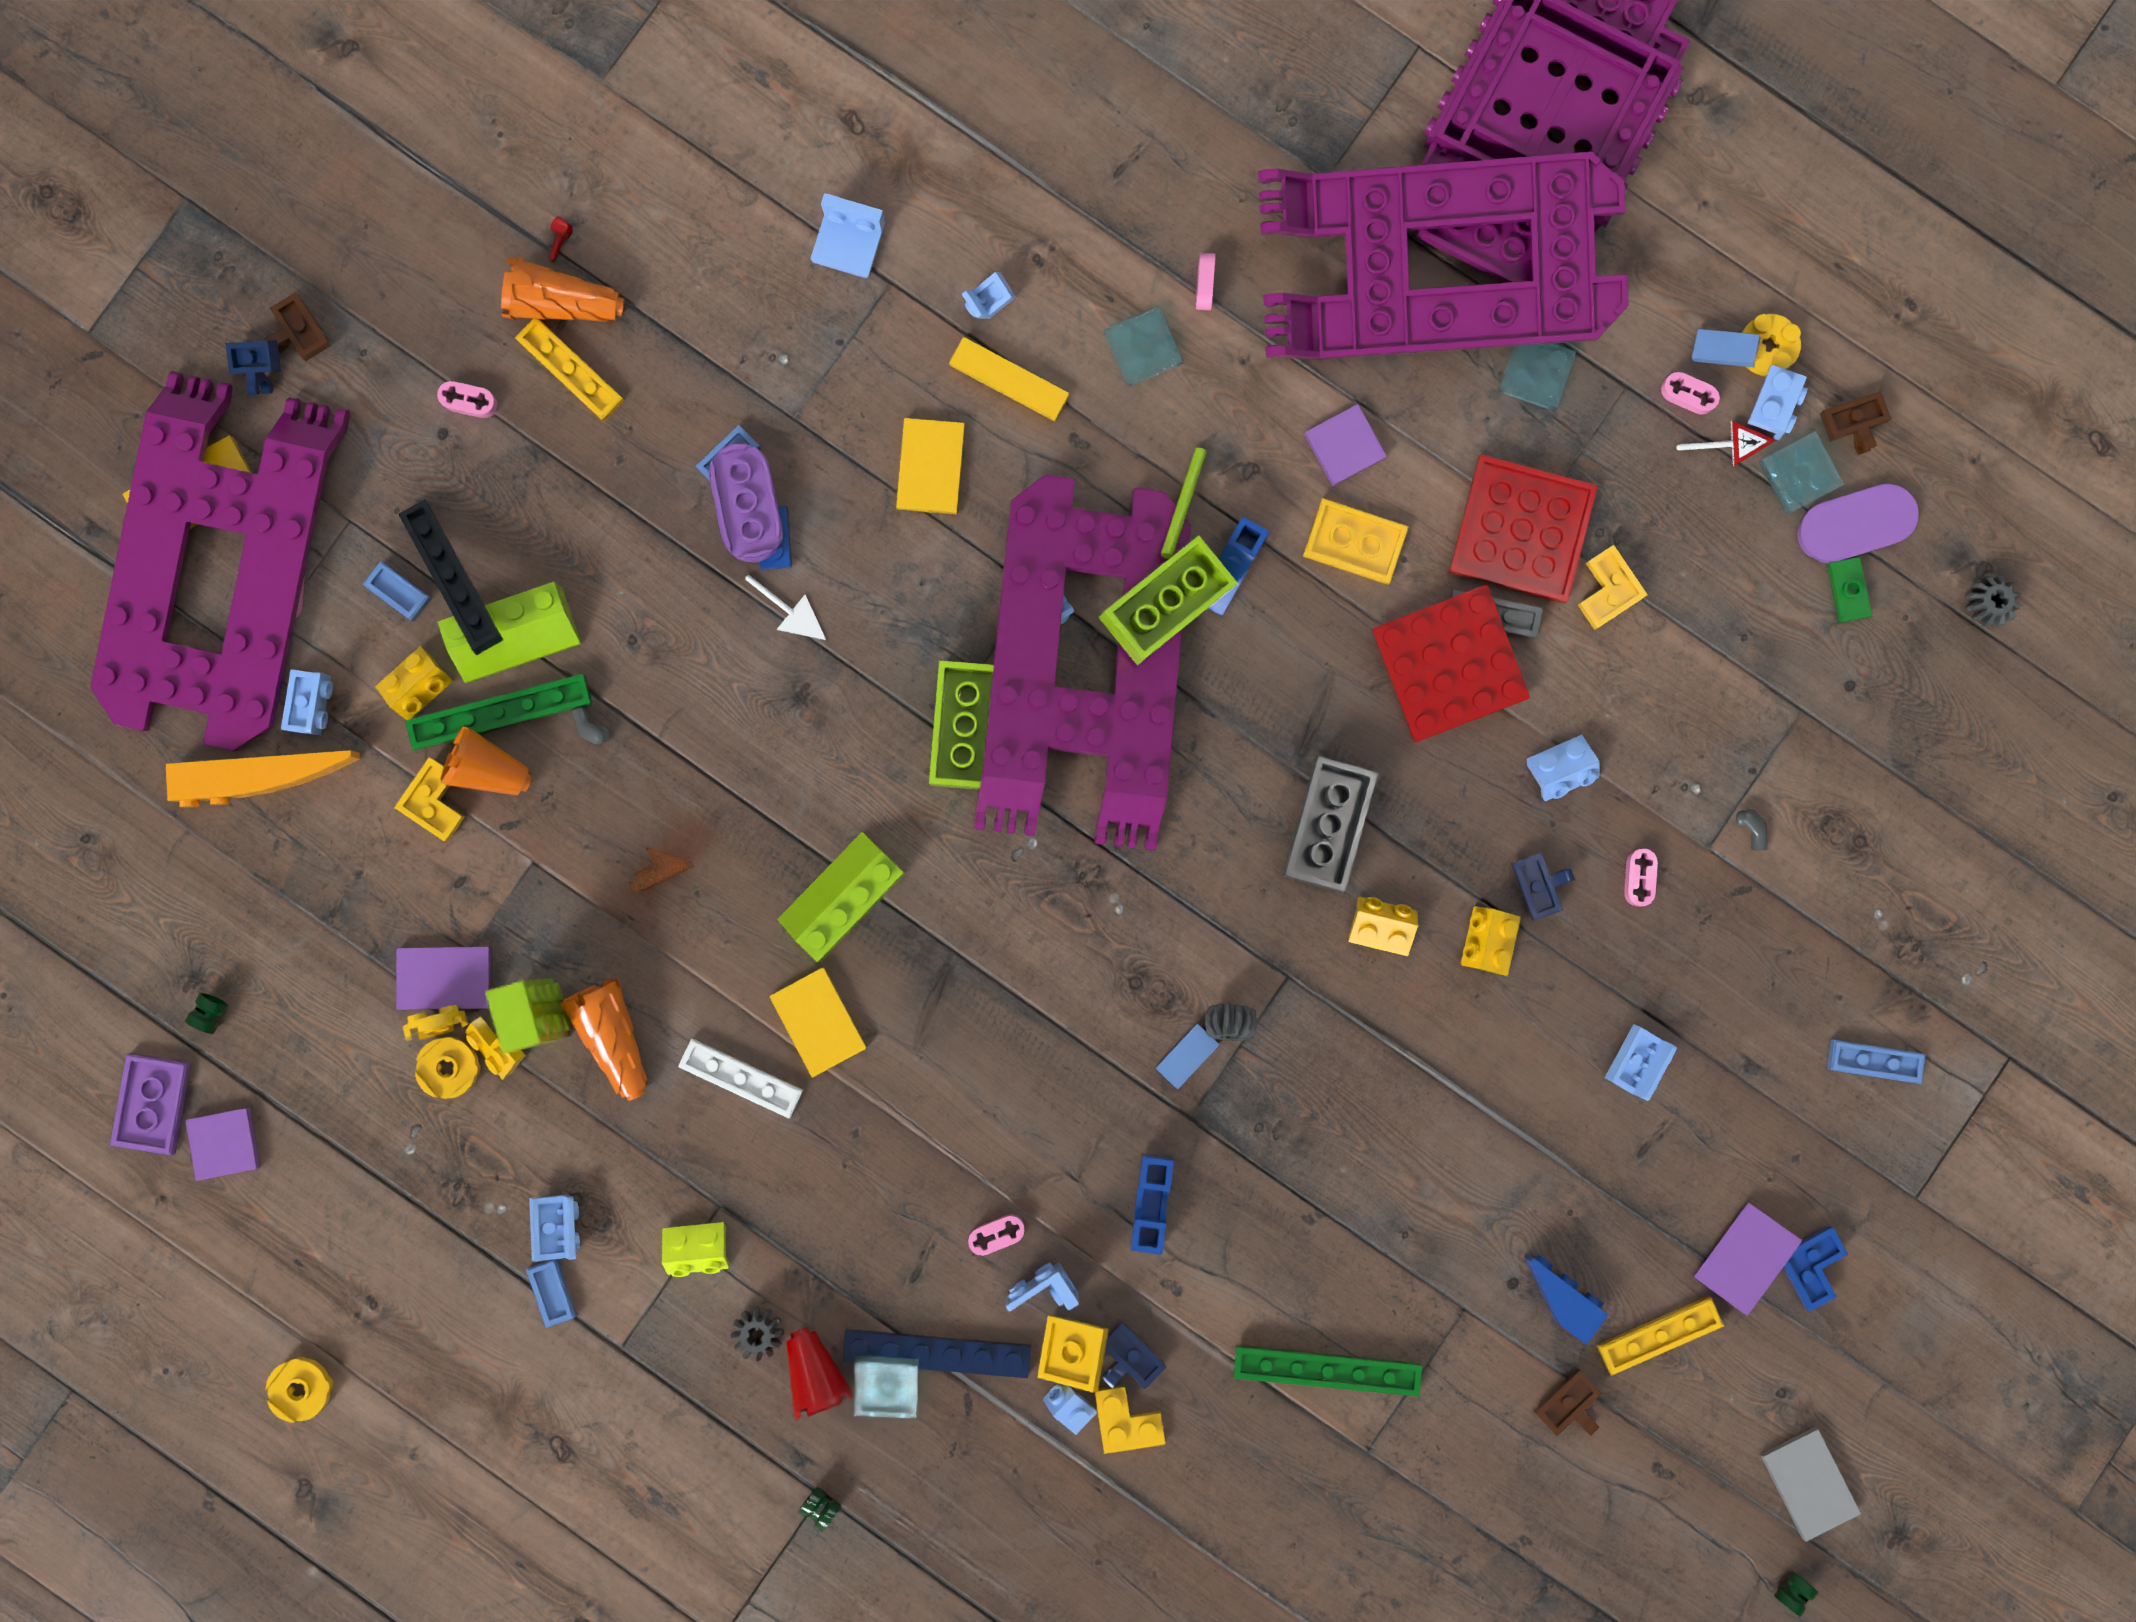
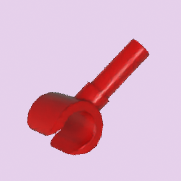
(564, 231)

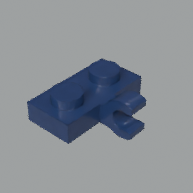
(254, 360)
(1539, 886)
(1131, 1357)

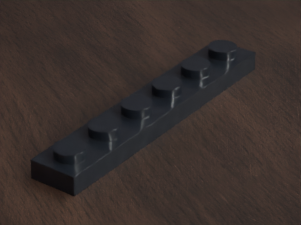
(451, 577)

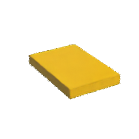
(930, 466)
(1355, 541)
(818, 1022)

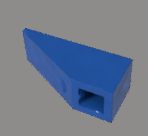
(1239, 557)
(1567, 1306)

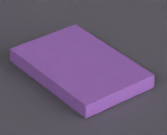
(442, 977)
(150, 1104)
(1748, 1259)

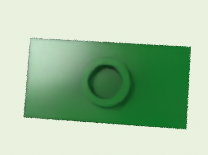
(1849, 590)

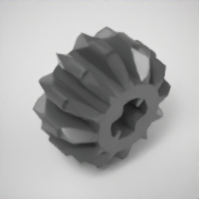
(1993, 601)
(1231, 1022)
(768, 1339)

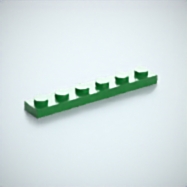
(499, 711)
(1327, 1370)

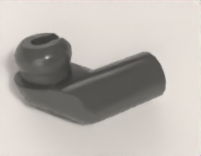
(588, 730)
(1757, 827)

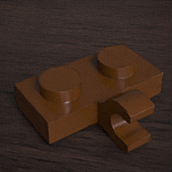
(297, 327)
(1857, 419)
(1568, 1404)

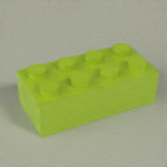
(1167, 600)
(960, 724)
(528, 1014)

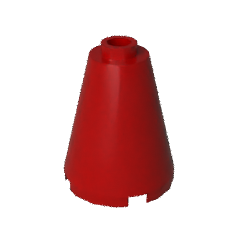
(813, 1375)

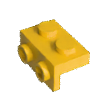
(413, 684)
(1384, 926)
(1490, 940)

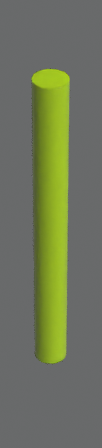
(1183, 503)

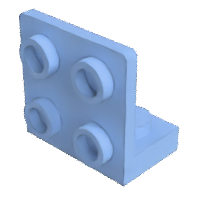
(848, 236)
(1061, 1287)

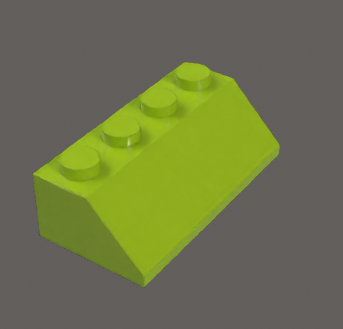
(530, 624)
(841, 897)

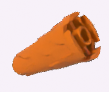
(549, 294)
(607, 1031)

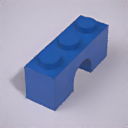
(1151, 1203)

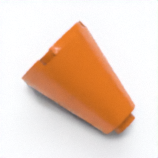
(483, 766)

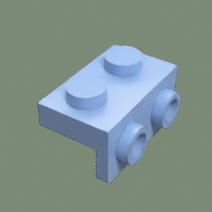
(1777, 401)
(307, 702)
(1564, 768)
(1640, 1063)
(553, 1227)

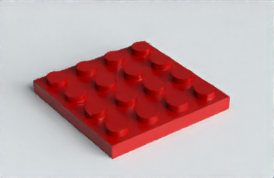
(1523, 529)
(1450, 663)

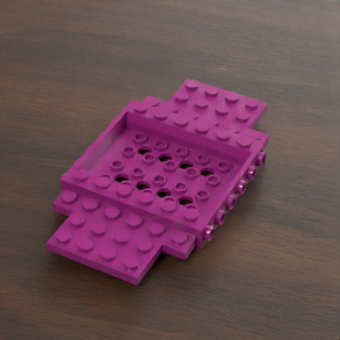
(1610, 42)

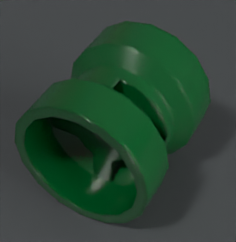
(206, 1013)
(814, 1503)
(1796, 1593)

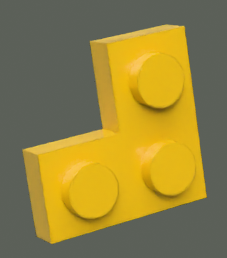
(1618, 590)
(424, 804)
(484, 1039)
(1120, 1429)

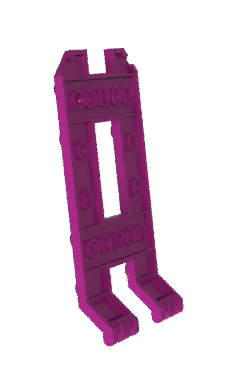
(1378, 208)
(278, 520)
(1024, 705)

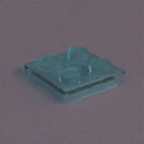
(1143, 346)
(1537, 374)
(1801, 472)
(886, 1386)

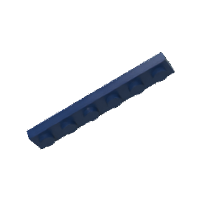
(941, 1352)

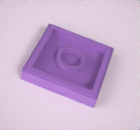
(1345, 445)
(222, 1144)

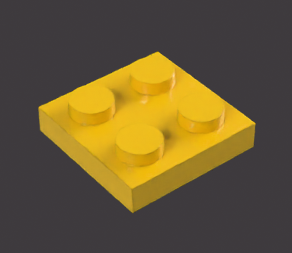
(1073, 1353)

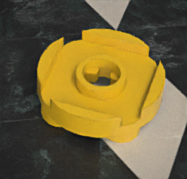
(1784, 335)
(435, 1024)
(429, 1065)
(280, 1389)

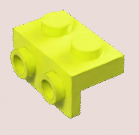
(694, 1249)

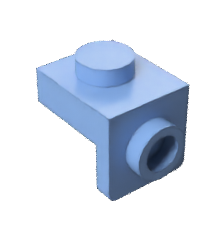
(988, 297)
(1069, 1407)

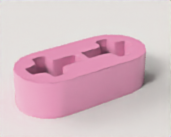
(1205, 281)
(1687, 399)
(466, 406)
(1648, 877)
(994, 1227)

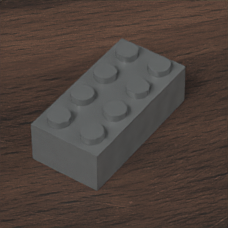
(1329, 824)

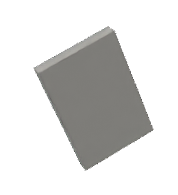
(1810, 1484)

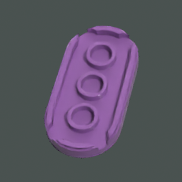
(746, 502)
(1858, 523)

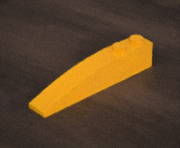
(248, 776)

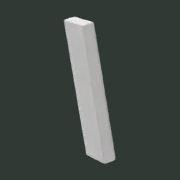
(740, 1078)

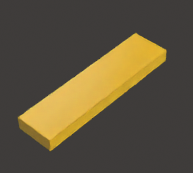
(569, 369)
(1009, 379)
(1660, 1335)

